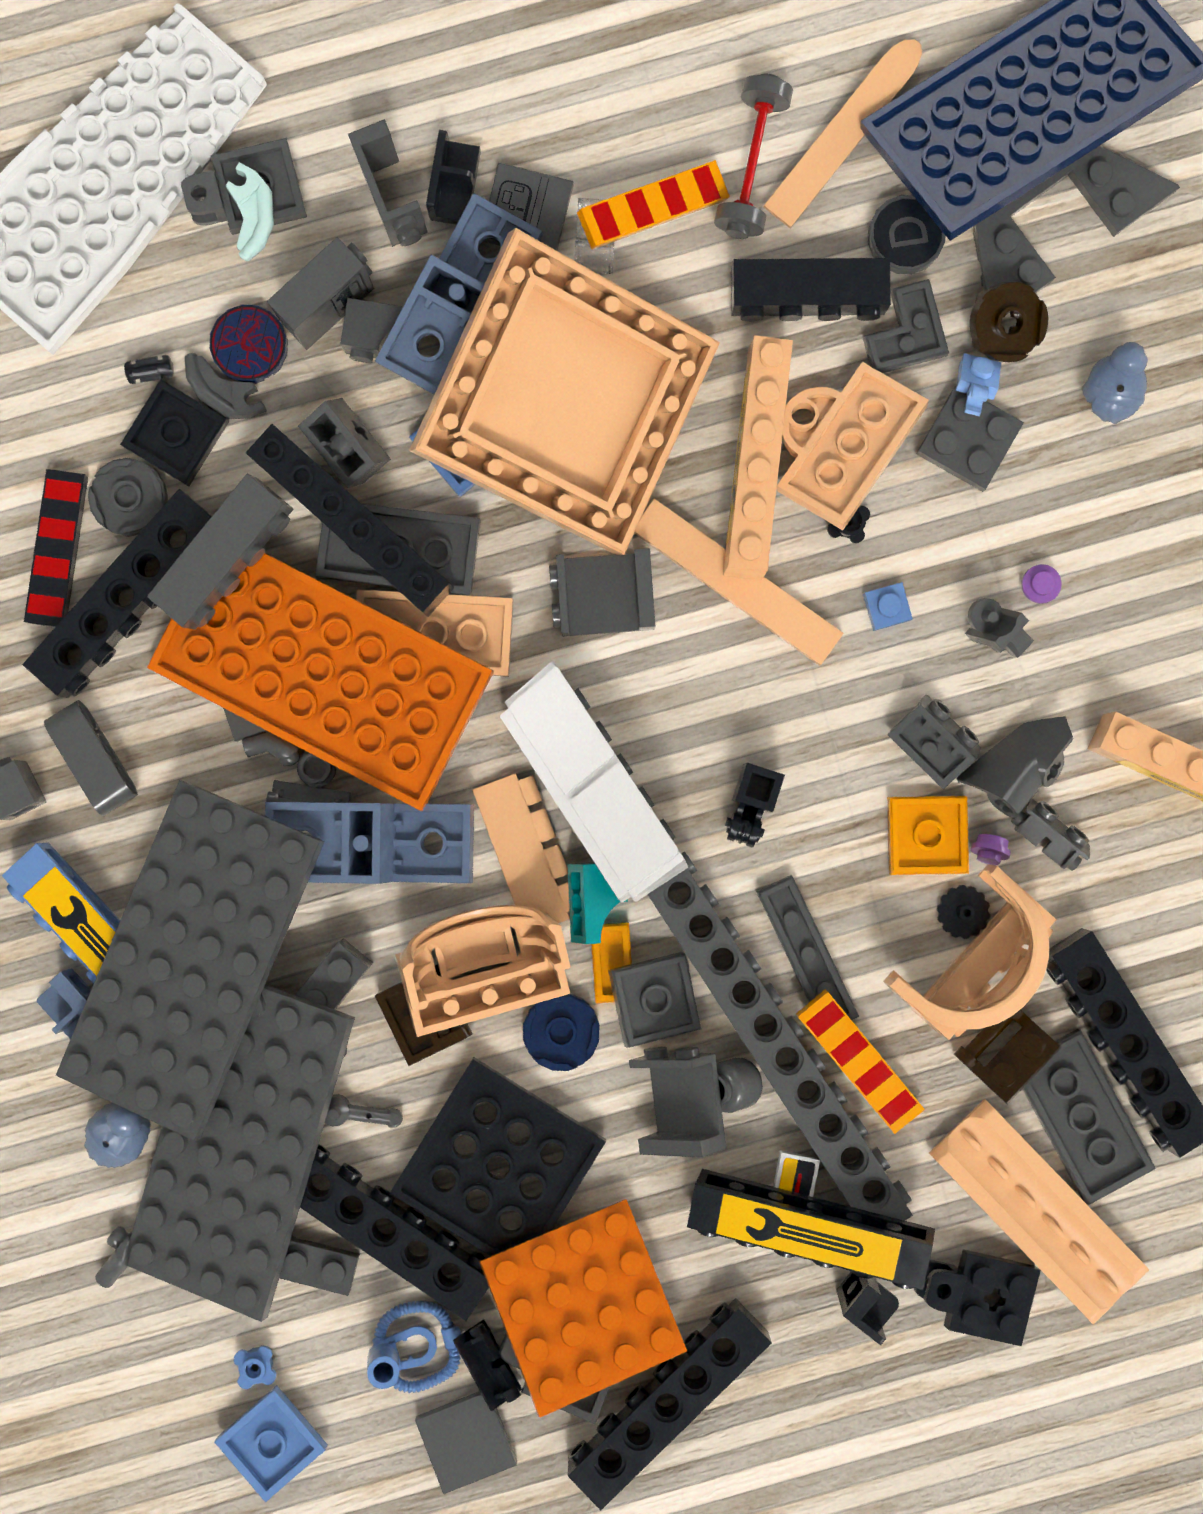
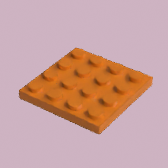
(582, 1307)

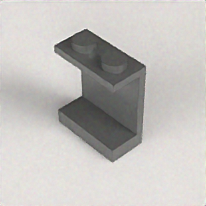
(375, 152)
(603, 594)
(684, 1103)

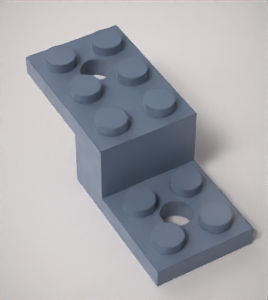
(447, 294)
(384, 840)

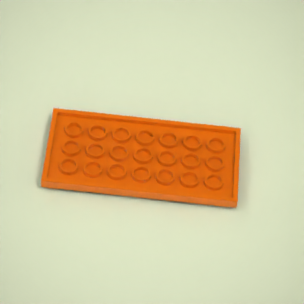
(330, 678)

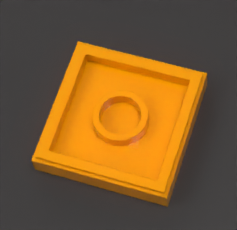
(928, 835)

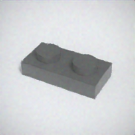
(319, 1266)

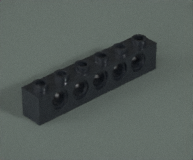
(349, 520)
(50, 659)
(1081, 950)
(424, 1272)
(605, 1479)

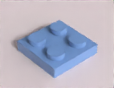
(271, 1443)

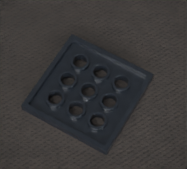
(458, 1118)

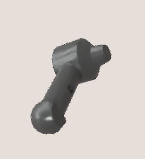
(342, 1110)

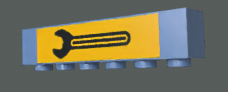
(64, 905)

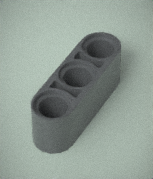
(90, 758)

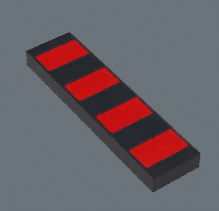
(56, 547)

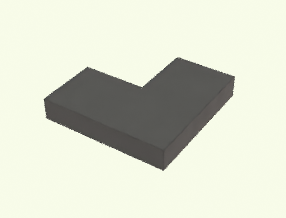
(918, 335)

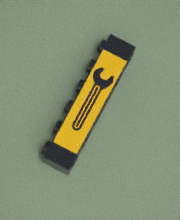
(811, 1229)

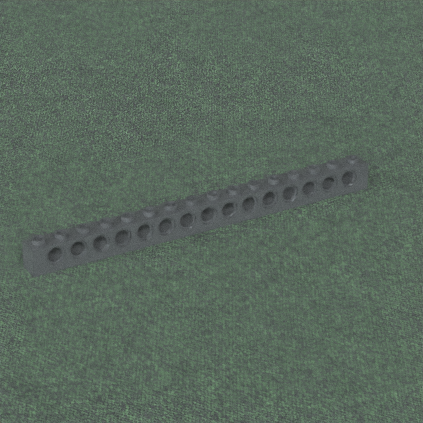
(784, 1079)

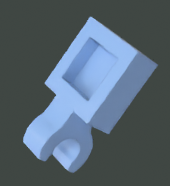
(978, 379)

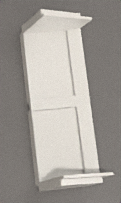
(591, 786)

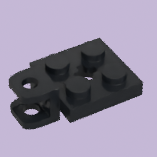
(963, 1291)

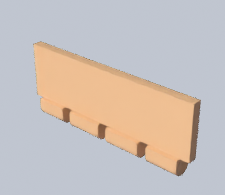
(519, 846)

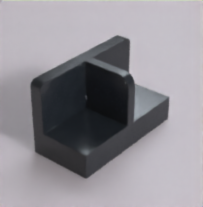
(451, 179)
(867, 1305)

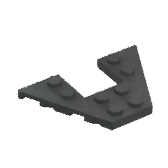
(1110, 184)

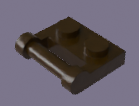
(414, 1048)
(1015, 1062)

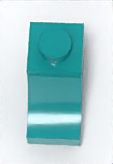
(588, 902)

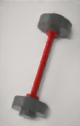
(766, 95)

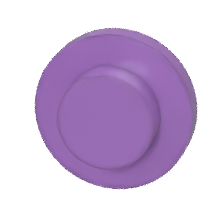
(1041, 584)
(990, 849)

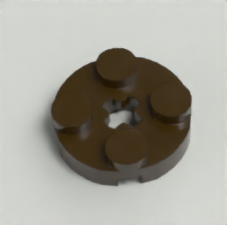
(986, 319)

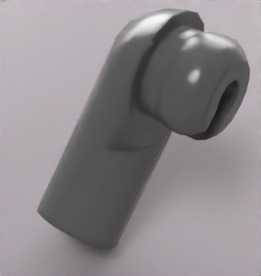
(268, 742)
(118, 1260)

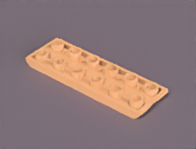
(1039, 1211)

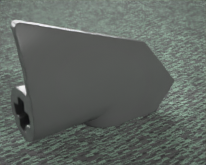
(1021, 764)

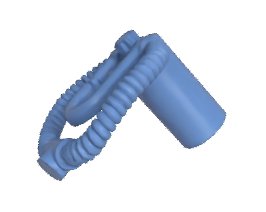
(384, 1359)

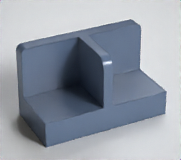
(65, 1000)

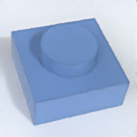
(887, 606)

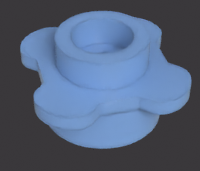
(263, 1358)

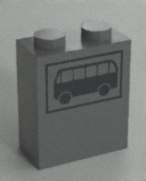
(320, 290)

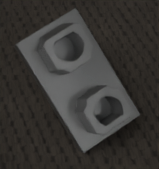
(998, 627)

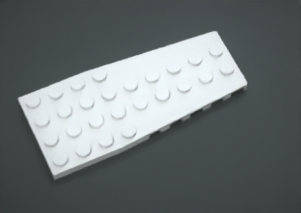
(112, 173)

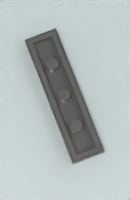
(803, 943)

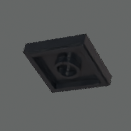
(174, 432)

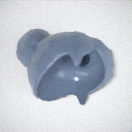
(1123, 368)
(122, 1130)

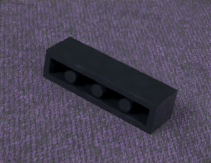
(810, 288)

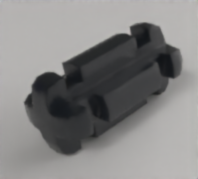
(148, 369)

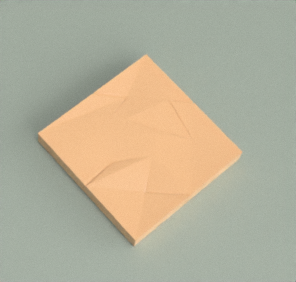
(564, 393)

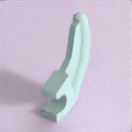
(256, 207)

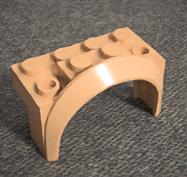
(477, 941)
(993, 950)

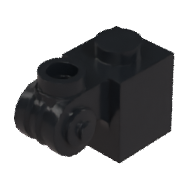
(755, 793)

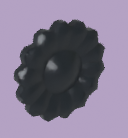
(963, 911)

